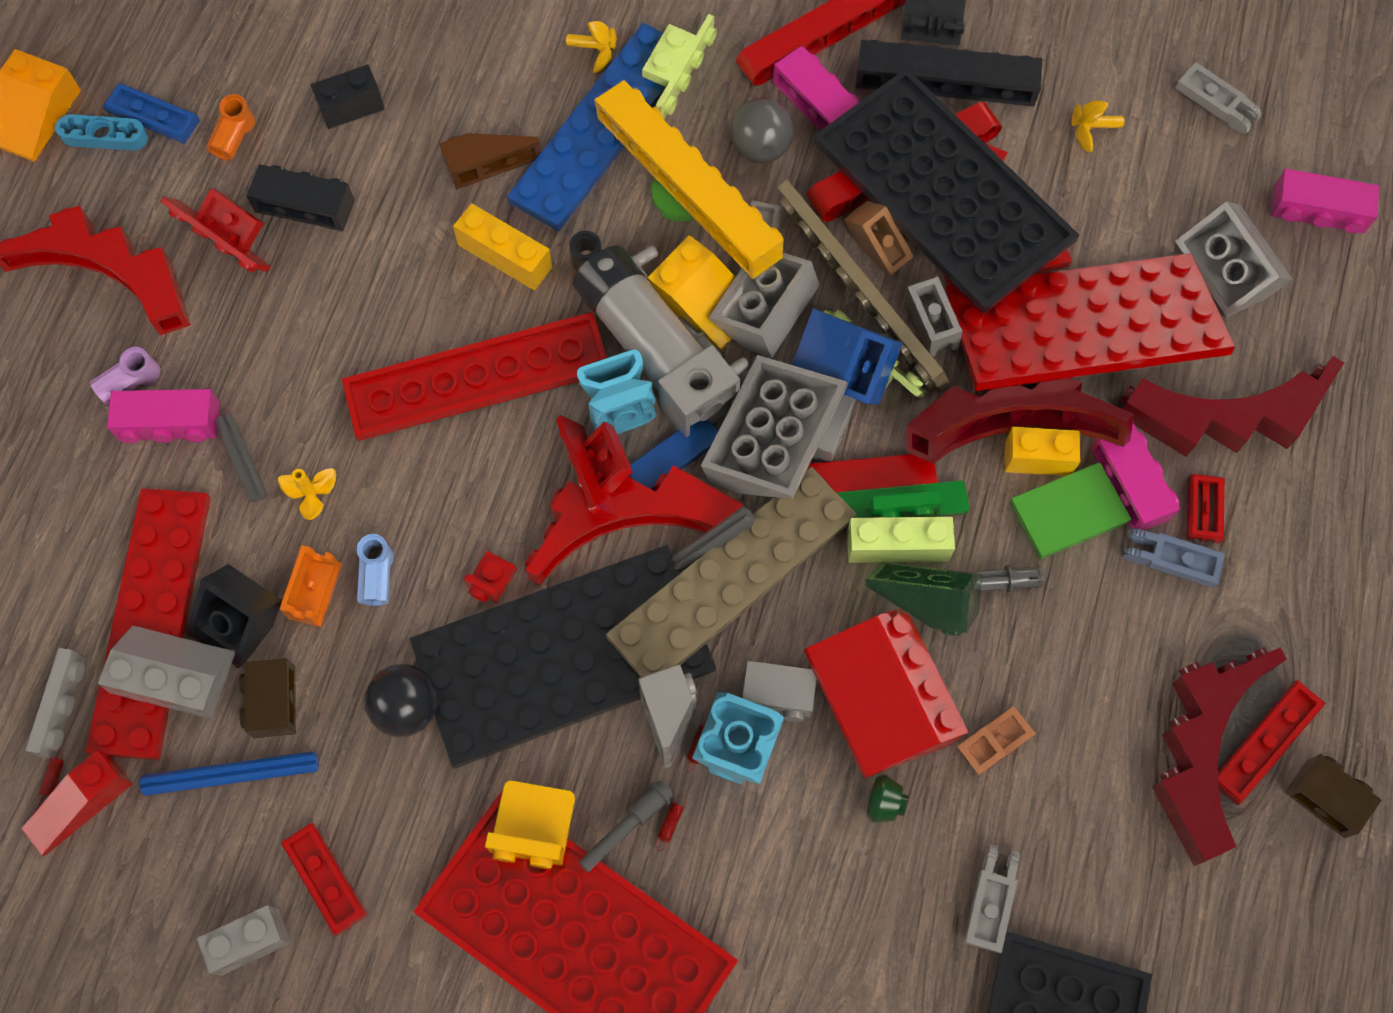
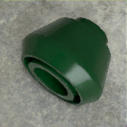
(886, 800)

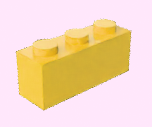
(503, 246)

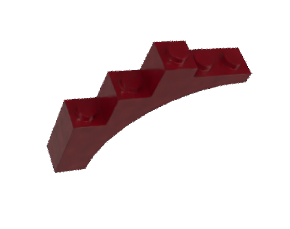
(1054, 404)
(1191, 789)

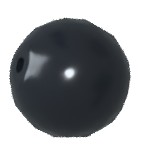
(401, 700)

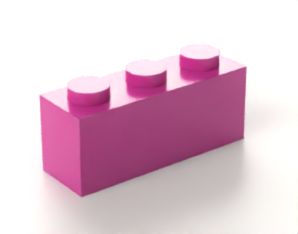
(812, 88)
(1325, 201)
(163, 415)
(1137, 480)

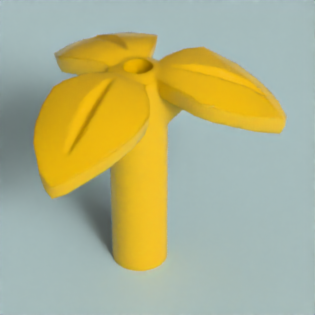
(601, 39)
(1092, 117)
(299, 485)

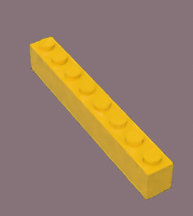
(690, 179)

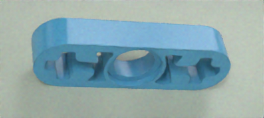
(90, 124)

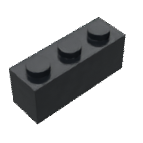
(301, 197)

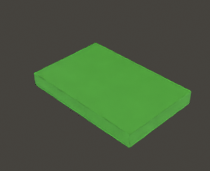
(1070, 510)

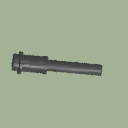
(639, 813)

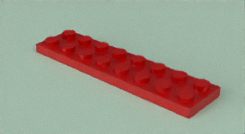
(471, 376)
(156, 597)

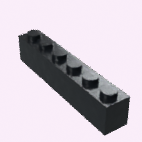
(952, 71)

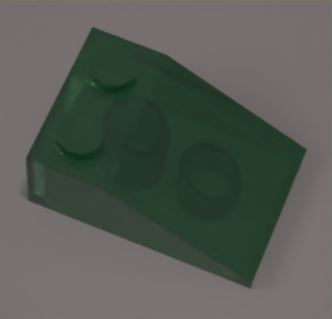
(932, 595)

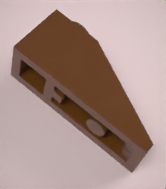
(482, 156)

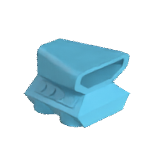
(618, 392)
(738, 738)

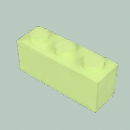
(900, 539)

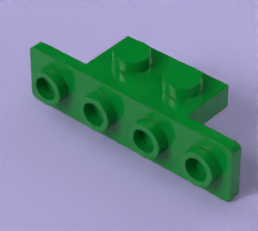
(909, 501)

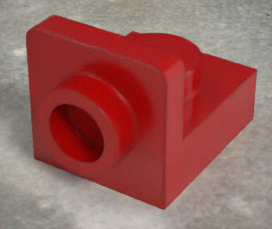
(490, 578)

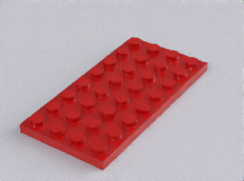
(1092, 323)
(572, 934)

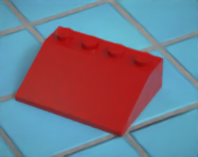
(885, 692)

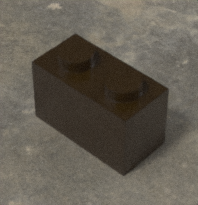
(268, 698)
(1333, 795)

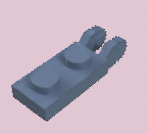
(1176, 557)

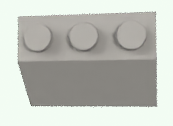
(1234, 259)
(765, 308)
(167, 671)
(668, 705)

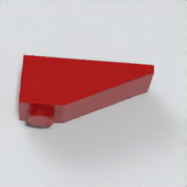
(76, 801)

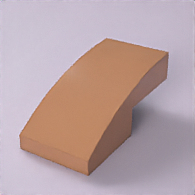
(996, 740)

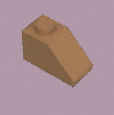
(879, 236)

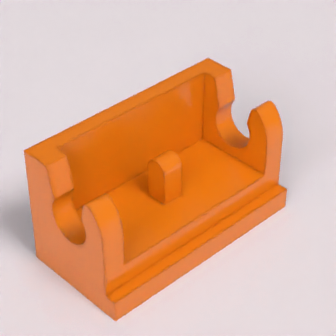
(310, 587)

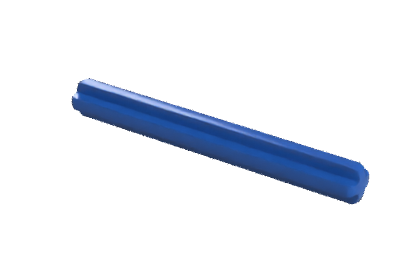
(229, 773)

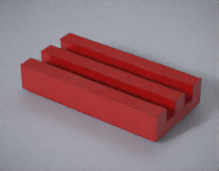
(1192, 508)

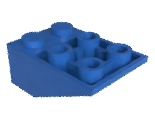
(848, 354)

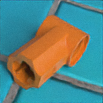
(230, 128)

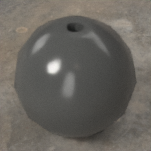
(762, 130)

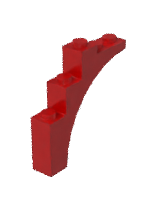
(111, 253)
(677, 502)

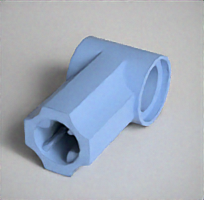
(374, 573)

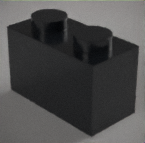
(348, 96)

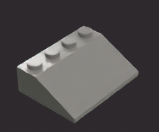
(772, 429)

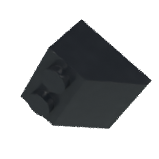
(232, 613)

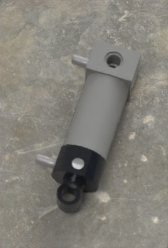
(689, 380)

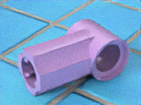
(124, 374)

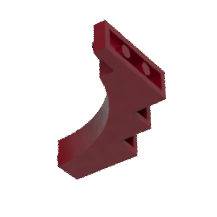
(1276, 413)

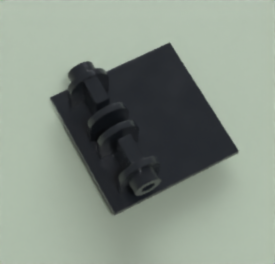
(934, 21)

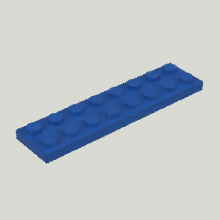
(583, 145)

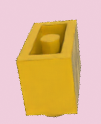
(1042, 451)

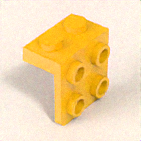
(532, 824)

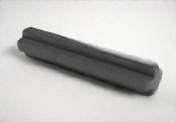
(240, 458)
(713, 537)

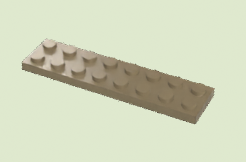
(867, 293)
(730, 578)

